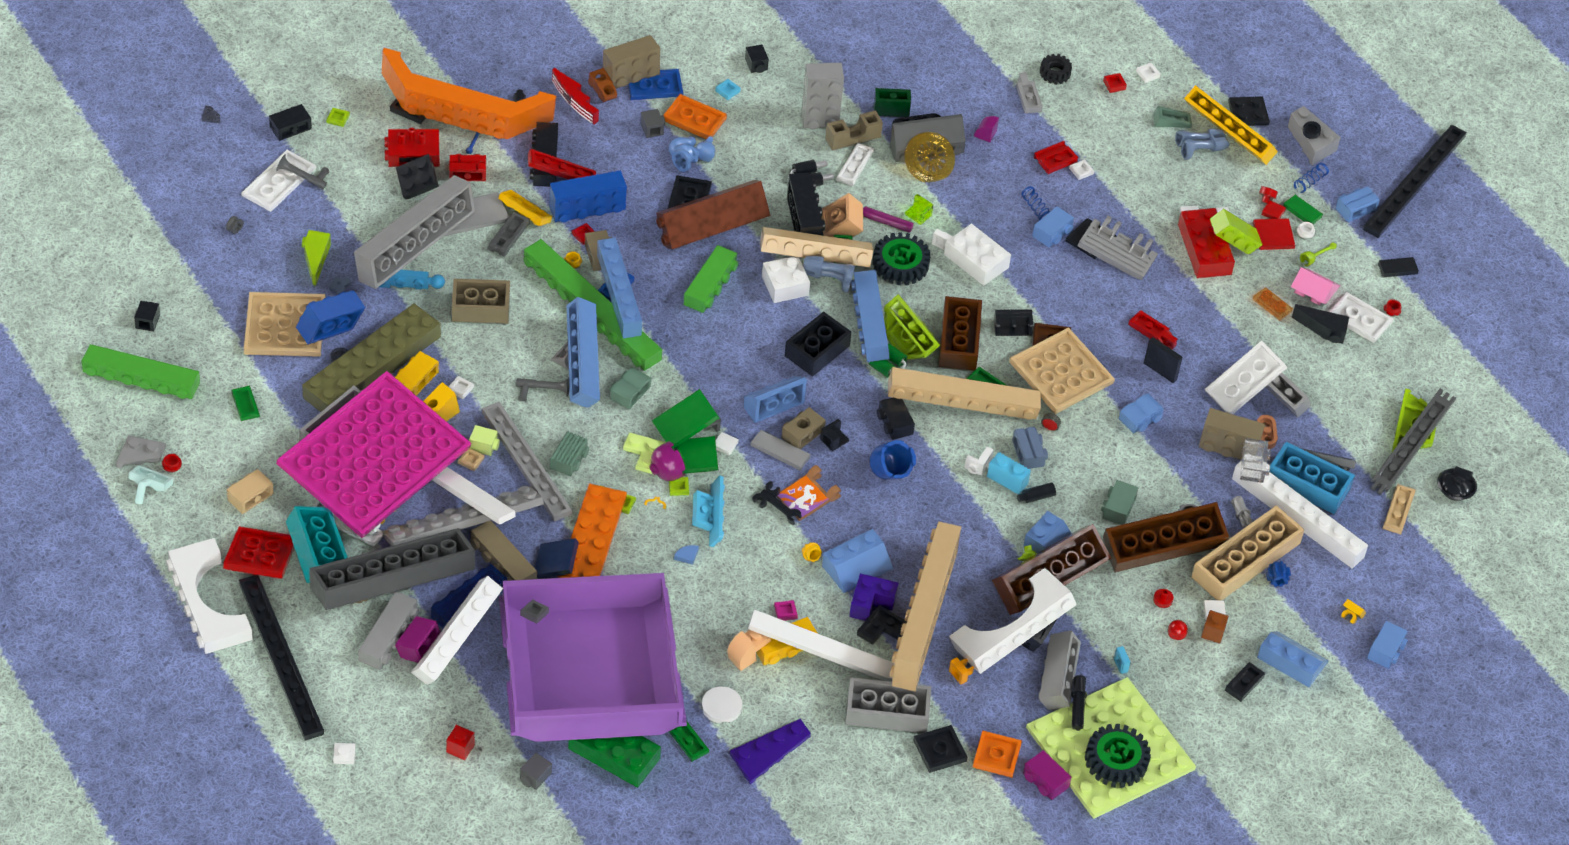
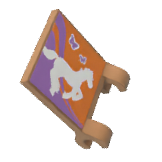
(807, 494)

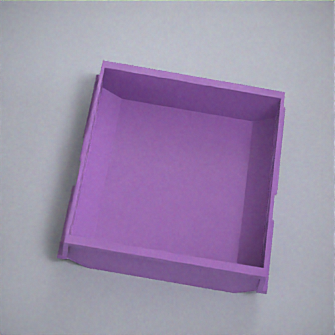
(600, 666)

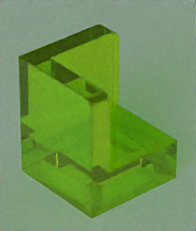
(921, 210)

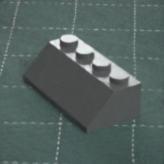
(948, 126)

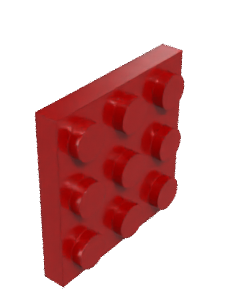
(259, 552)

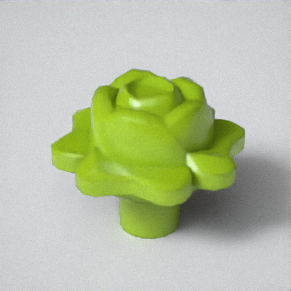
(1027, 554)

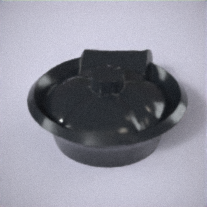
(1457, 483)

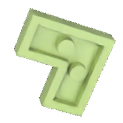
(644, 447)

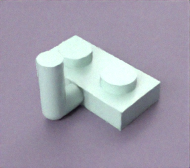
(146, 477)

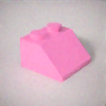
(1314, 285)

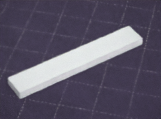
(474, 496)

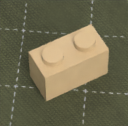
(250, 491)

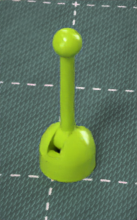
(1310, 257)

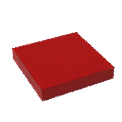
(1274, 233)

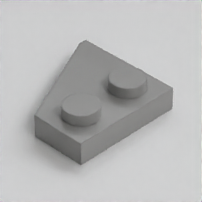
(140, 451)

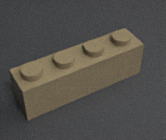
(501, 552)

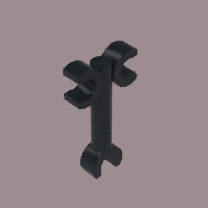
(770, 496)

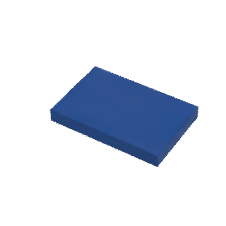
(664, 85)

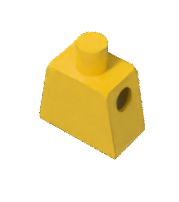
(443, 402)

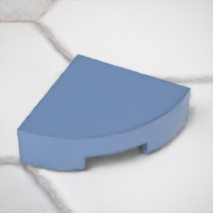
(687, 554)

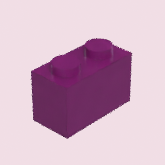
(417, 639)
(1047, 775)

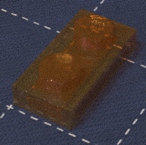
(1272, 303)

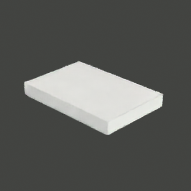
(1362, 317)

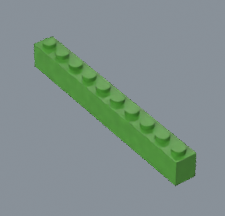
(571, 285)

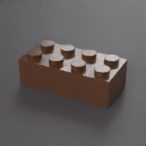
(960, 333)

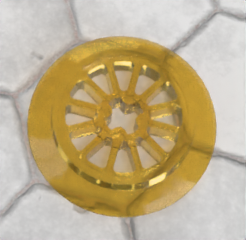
(914, 165)

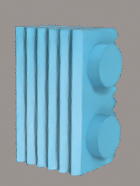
(1008, 473)

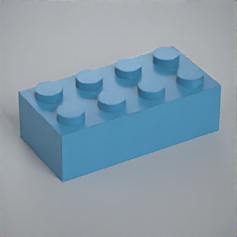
(1312, 477)

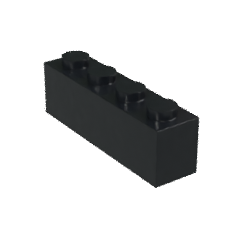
(546, 142)

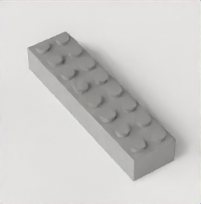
(414, 232)

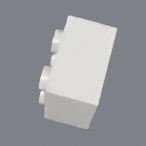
(785, 279)

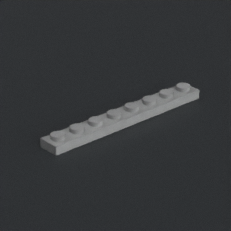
(526, 461)

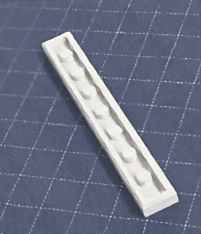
(820, 645)

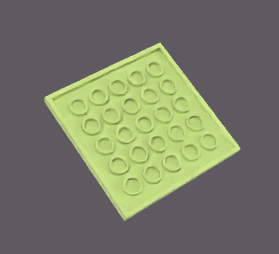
(1112, 705)

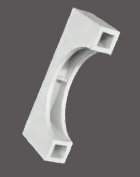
(213, 628)
(988, 647)

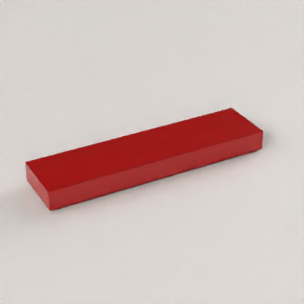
(557, 166)

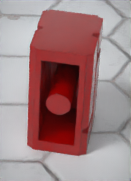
(468, 167)

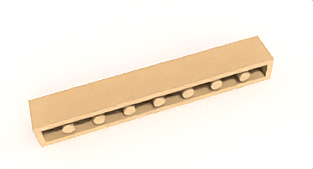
(964, 393)

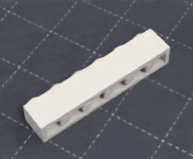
(457, 630)

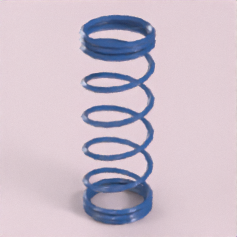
(1303, 184)
(1033, 193)

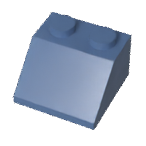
(1046, 532)

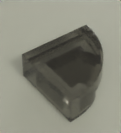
(210, 115)

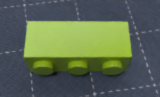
(1236, 231)

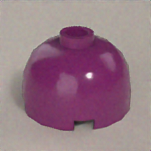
(667, 463)

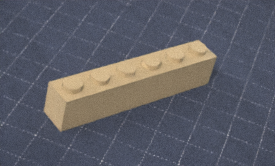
(805, 244)

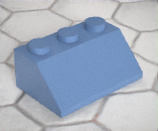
(775, 398)
(859, 555)
(1291, 658)

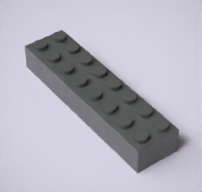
(392, 569)

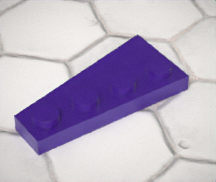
(763, 752)

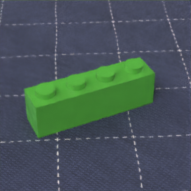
(710, 279)

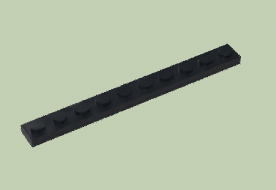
(1414, 181)
(281, 657)

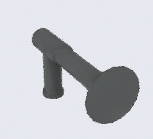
(317, 181)
(530, 383)

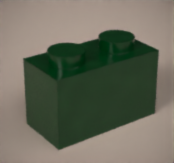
(892, 102)

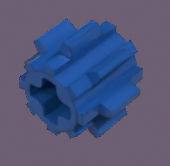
(1278, 574)

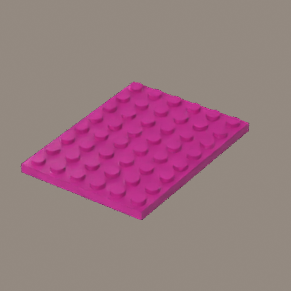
(373, 454)

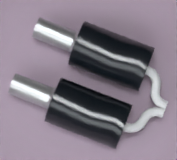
(812, 166)

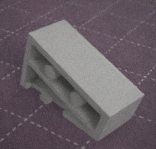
(1316, 148)

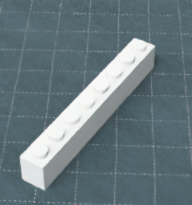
(1313, 520)

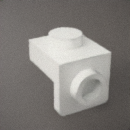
(978, 466)

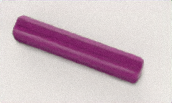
(887, 219)

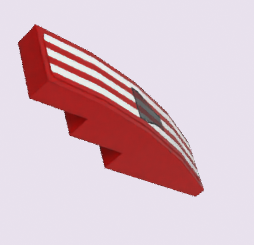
(571, 92)

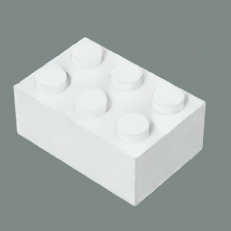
(977, 254)

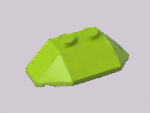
(907, 330)

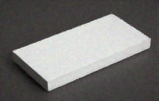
(274, 186)
(1246, 378)

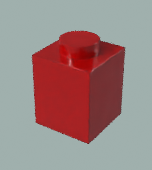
(460, 742)

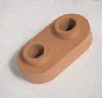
(1269, 432)

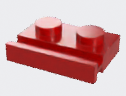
(1056, 157)

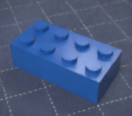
(588, 196)

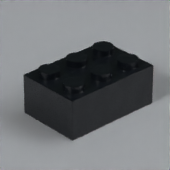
(817, 343)

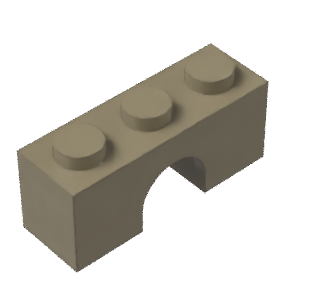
(866, 129)

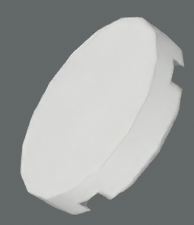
(721, 704)

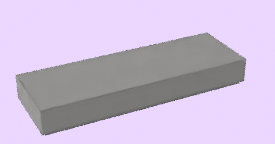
(780, 450)

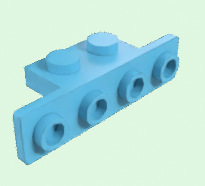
(709, 511)

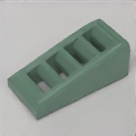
(1166, 118)

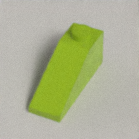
(316, 249)

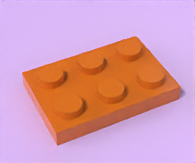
(694, 117)

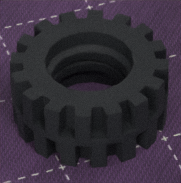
(1055, 76)

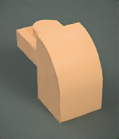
(744, 647)

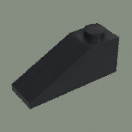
(1323, 323)

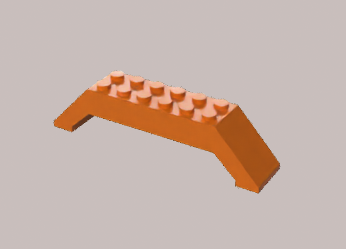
(461, 105)

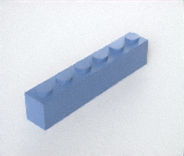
(619, 288)
(871, 316)
(583, 352)

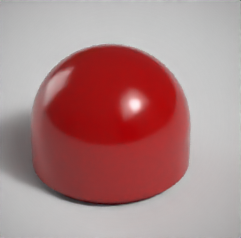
(1177, 630)

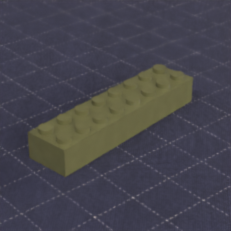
(379, 352)

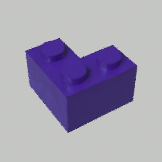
(872, 592)

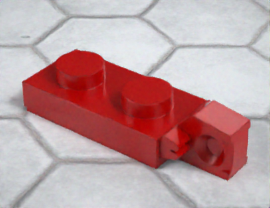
(1152, 328)

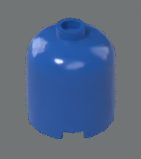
(892, 460)

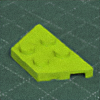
(1409, 412)

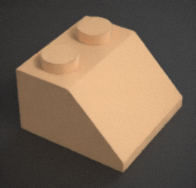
(843, 217)

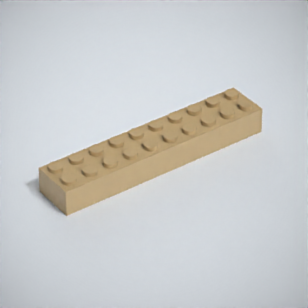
(925, 606)

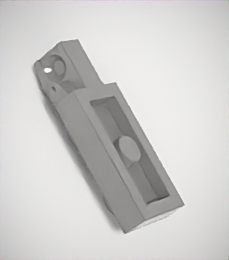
(1028, 94)

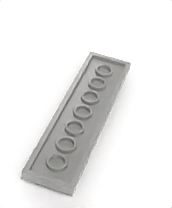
(459, 518)

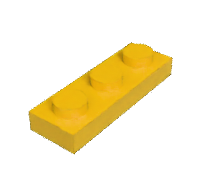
(525, 207)

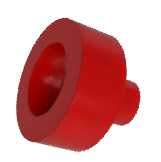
(1267, 194)
(1163, 598)

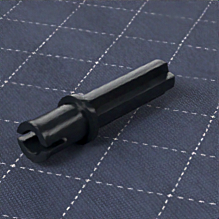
(1079, 696)

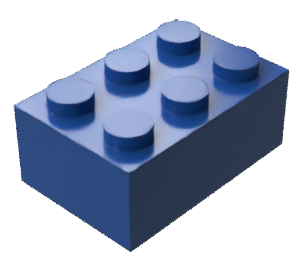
(330, 316)

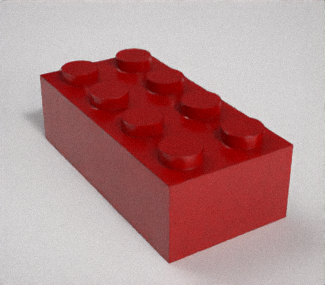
(1207, 251)

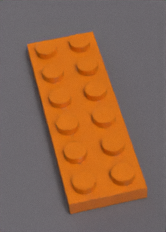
(596, 529)

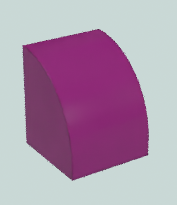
(987, 128)

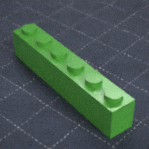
(140, 371)

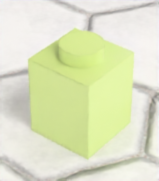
(484, 440)

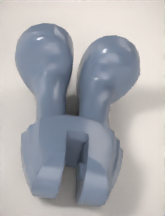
(1190, 141)
(816, 267)

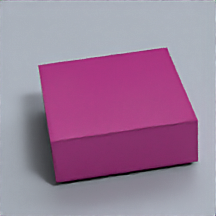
(786, 610)

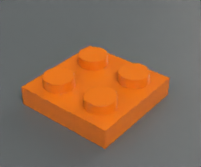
(997, 754)

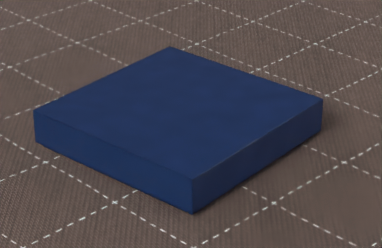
(556, 558)

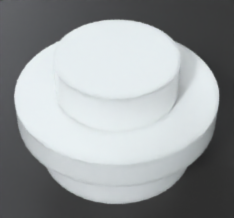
(1306, 230)

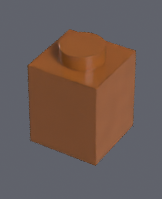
(1215, 626)

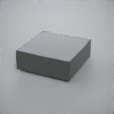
(534, 611)

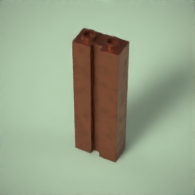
(713, 214)

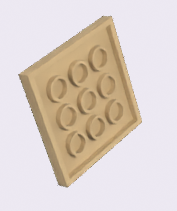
(273, 324)
(1062, 370)

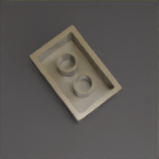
(632, 61)
(481, 301)
(1227, 433)

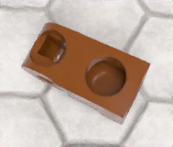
(602, 85)

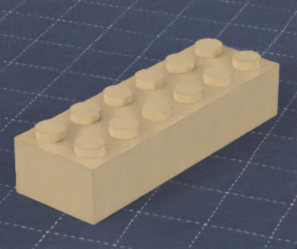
(1247, 553)

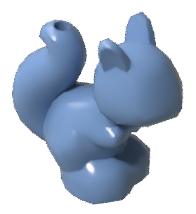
(684, 152)

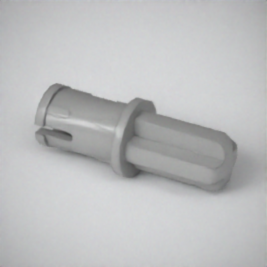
(1241, 511)

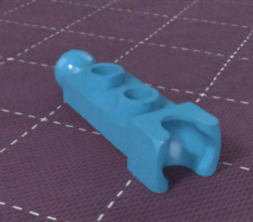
(415, 280)

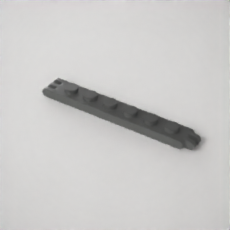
(1412, 442)

